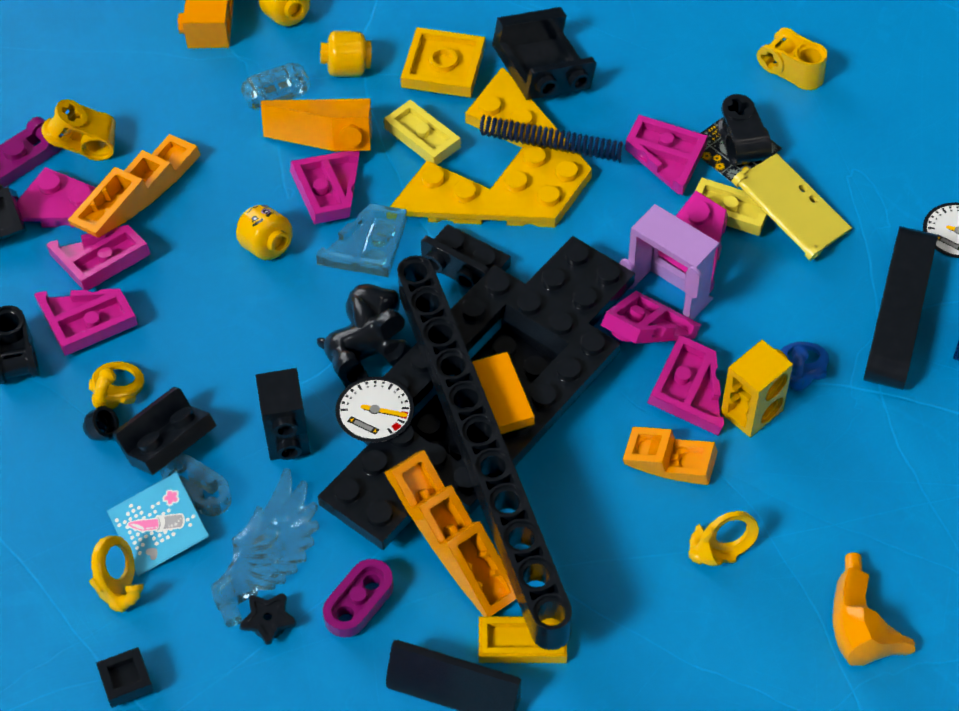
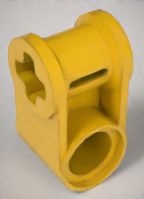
(796, 58)
(83, 128)

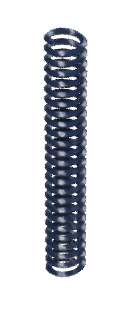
(578, 149)

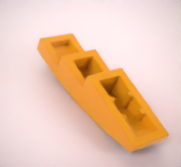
(131, 190)
(451, 534)

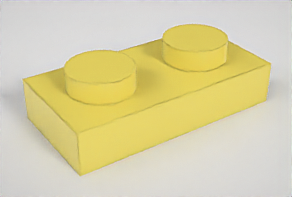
(422, 132)
(741, 209)

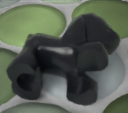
(373, 323)

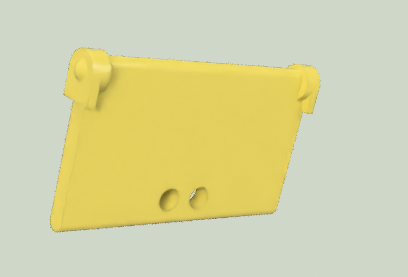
(798, 213)

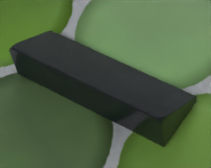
(450, 680)

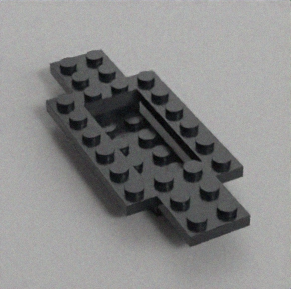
(552, 349)

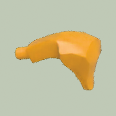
(858, 629)

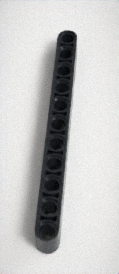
(433, 324)

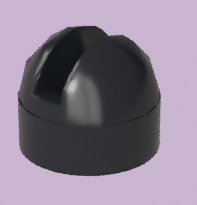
(100, 418)

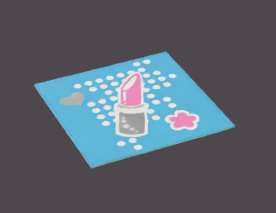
(158, 523)

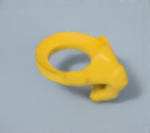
(110, 395)
(709, 551)
(115, 592)

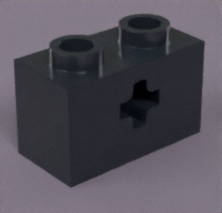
(283, 414)

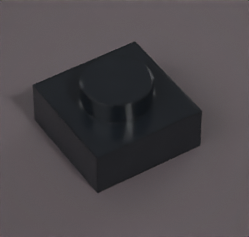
(124, 677)

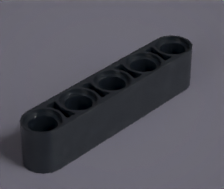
(900, 308)

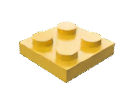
(443, 62)

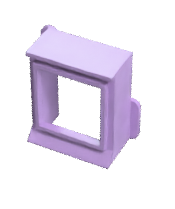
(681, 242)

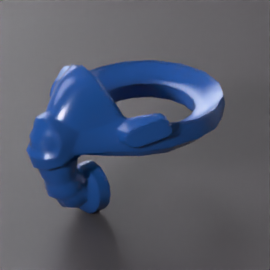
(805, 373)

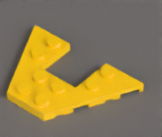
(531, 190)

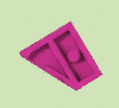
(690, 386)

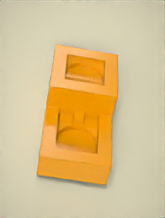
(671, 458)

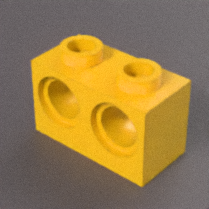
(756, 388)

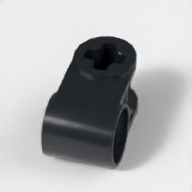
(743, 131)
(16, 346)

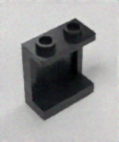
(541, 54)

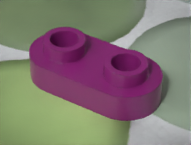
(355, 599)

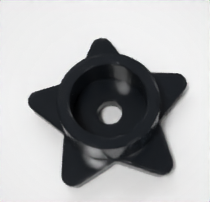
(268, 628)

